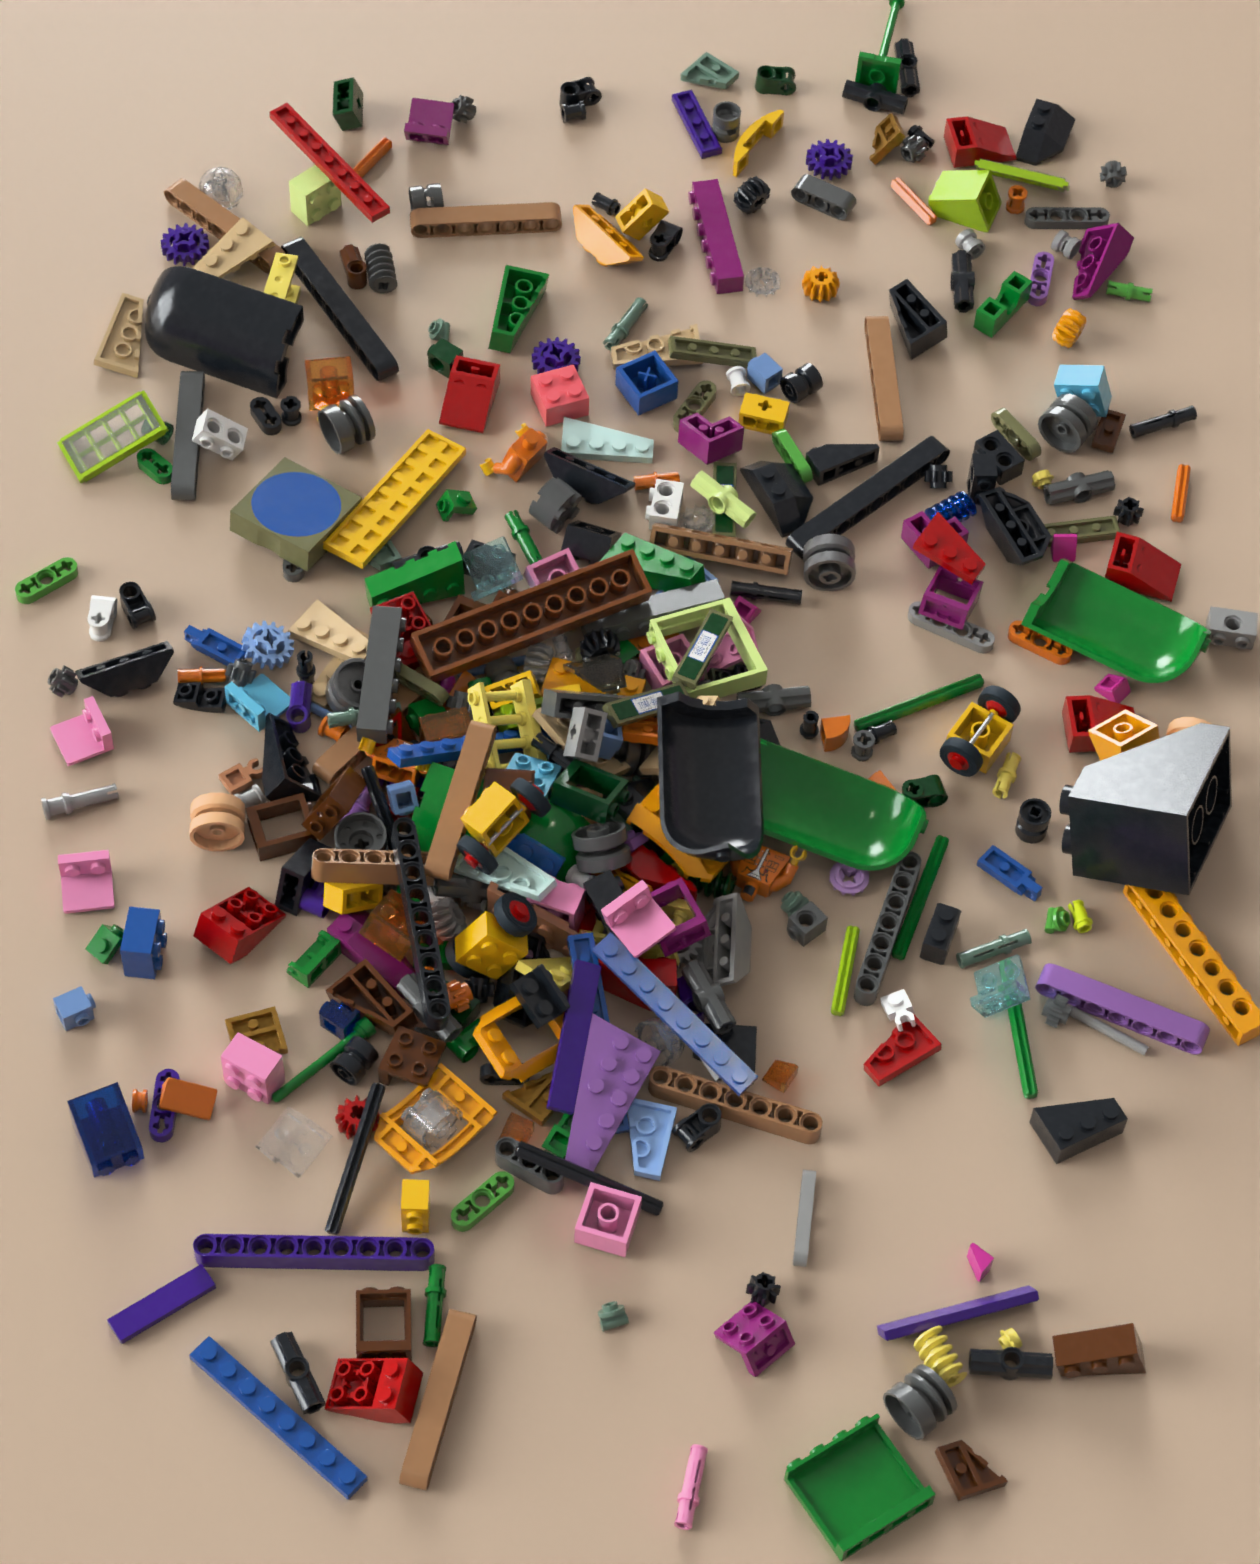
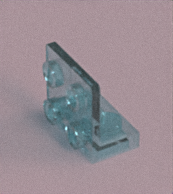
(492, 567)
(1000, 986)

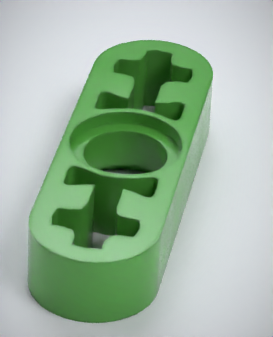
(791, 454)
(44, 589)
(481, 1212)

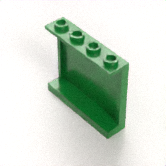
(857, 1487)

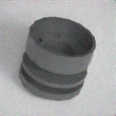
(346, 424)
(361, 832)
(920, 1401)

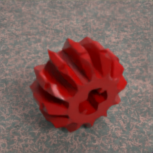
(346, 1116)

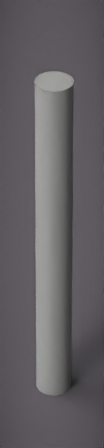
(1108, 1030)

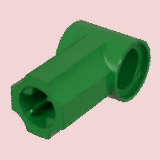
(465, 1045)

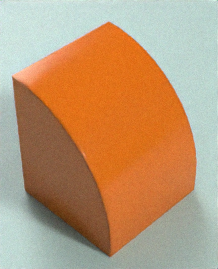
(834, 732)

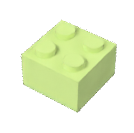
(313, 195)

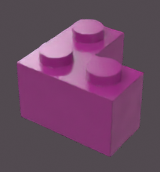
(710, 440)
(915, 526)

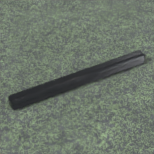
(355, 1159)
(582, 1174)

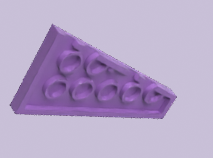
(609, 1082)

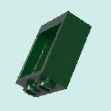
(581, 802)

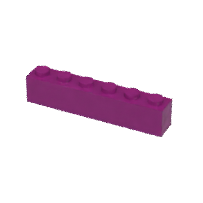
(716, 236)

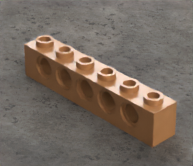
(722, 548)

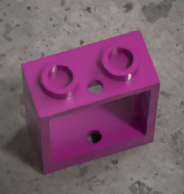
(944, 608)
(693, 929)

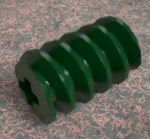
(718, 886)

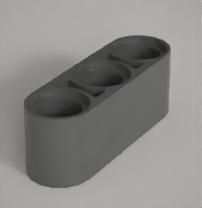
(823, 197)
(534, 1176)

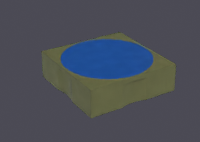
(293, 513)

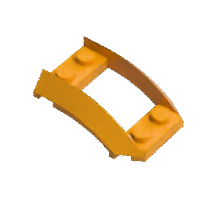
(647, 817)
(501, 1053)
(406, 1149)

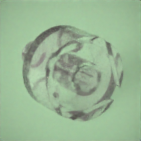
(431, 1119)

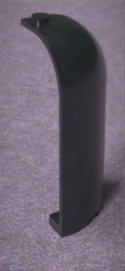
(222, 328)
(710, 777)

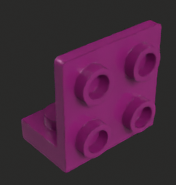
(429, 121)
(757, 1336)

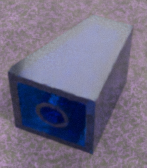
(105, 1130)

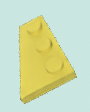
(559, 968)

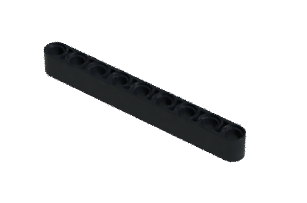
(341, 311)
(871, 494)
(417, 932)

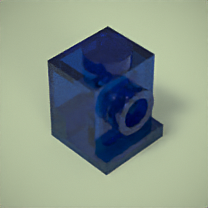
(338, 1018)

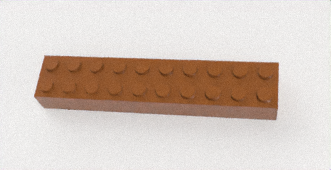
(530, 616)

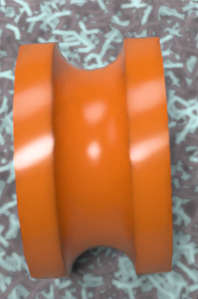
(139, 1100)

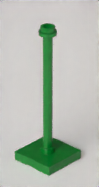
(880, 67)

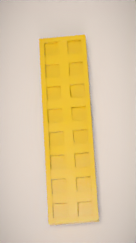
(394, 499)

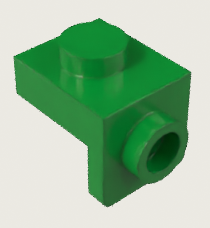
(455, 502)
(106, 942)

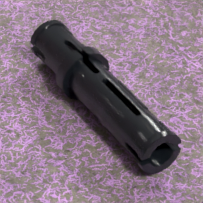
(1171, 419)
(770, 593)

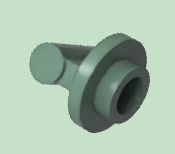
(439, 329)
(793, 902)
(612, 1316)

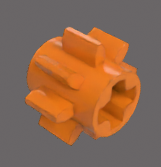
(459, 995)

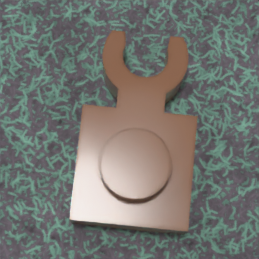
(238, 778)

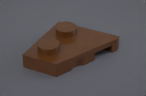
(967, 1471)

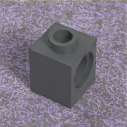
(810, 915)

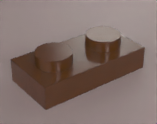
(1108, 431)

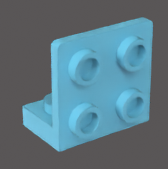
(257, 700)
(545, 771)

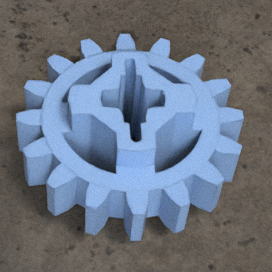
(267, 645)

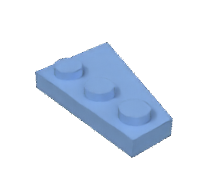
(650, 1136)

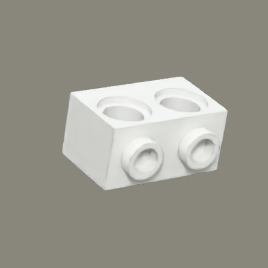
(219, 434)
(666, 503)

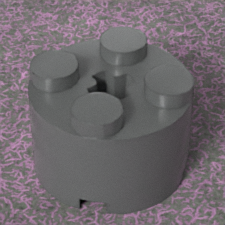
(555, 504)

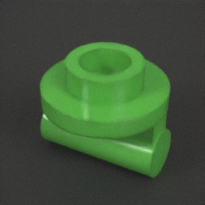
(1057, 920)

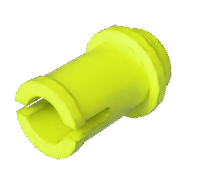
(1082, 922)

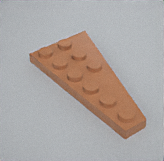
(548, 925)

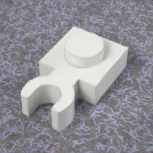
(898, 1008)

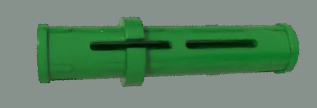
(521, 533)
(435, 1293)

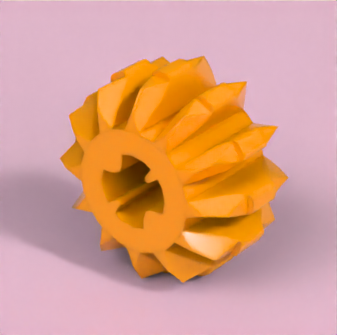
(820, 283)
(1069, 328)

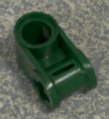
(773, 80)
(926, 791)

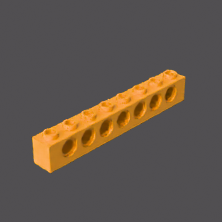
(1195, 968)

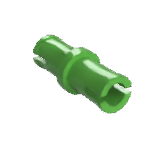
(1129, 291)

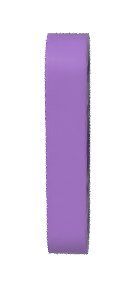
(1044, 272)

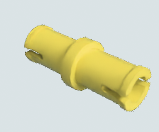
(1006, 775)

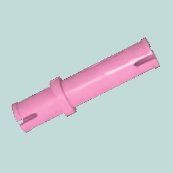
(689, 1499)

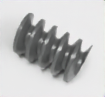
(380, 268)

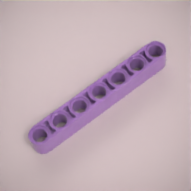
(1123, 1009)

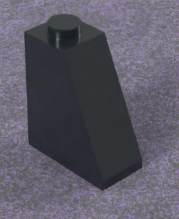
(296, 877)
(741, 1041)

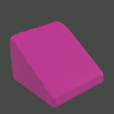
(1064, 547)
(746, 609)
(1113, 688)
(979, 1261)

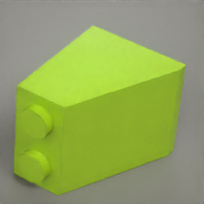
(966, 198)

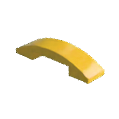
(765, 126)

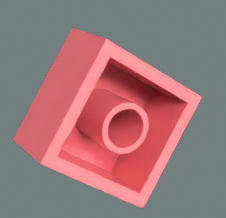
(559, 395)

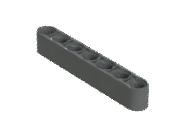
(185, 450)
(887, 937)

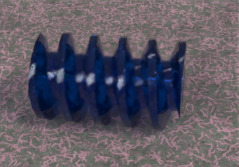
(957, 505)

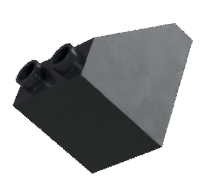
(1151, 810)

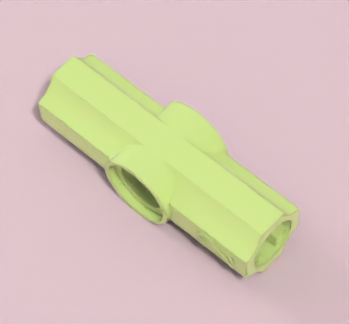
(723, 499)

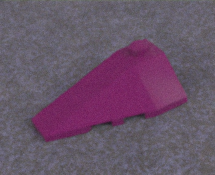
(1101, 254)
(357, 948)

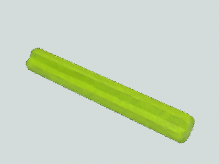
(845, 970)

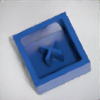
(646, 382)
(143, 943)

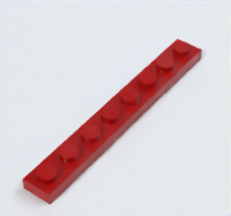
(330, 162)

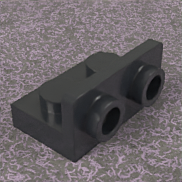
(540, 996)

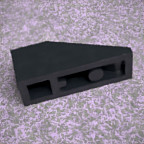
(837, 460)

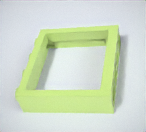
(693, 618)

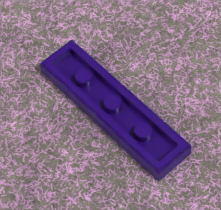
(696, 124)
(161, 1304)

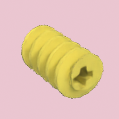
(936, 1356)

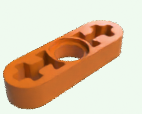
(1043, 651)

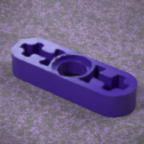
(168, 1116)

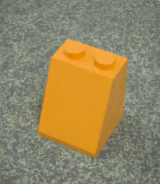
(1122, 734)

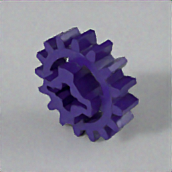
(829, 159)
(185, 244)
(555, 355)

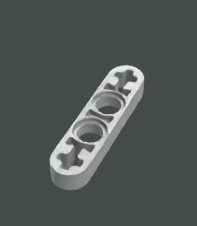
(949, 632)
(804, 1218)

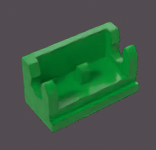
(315, 959)

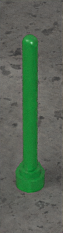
(363, 1029)

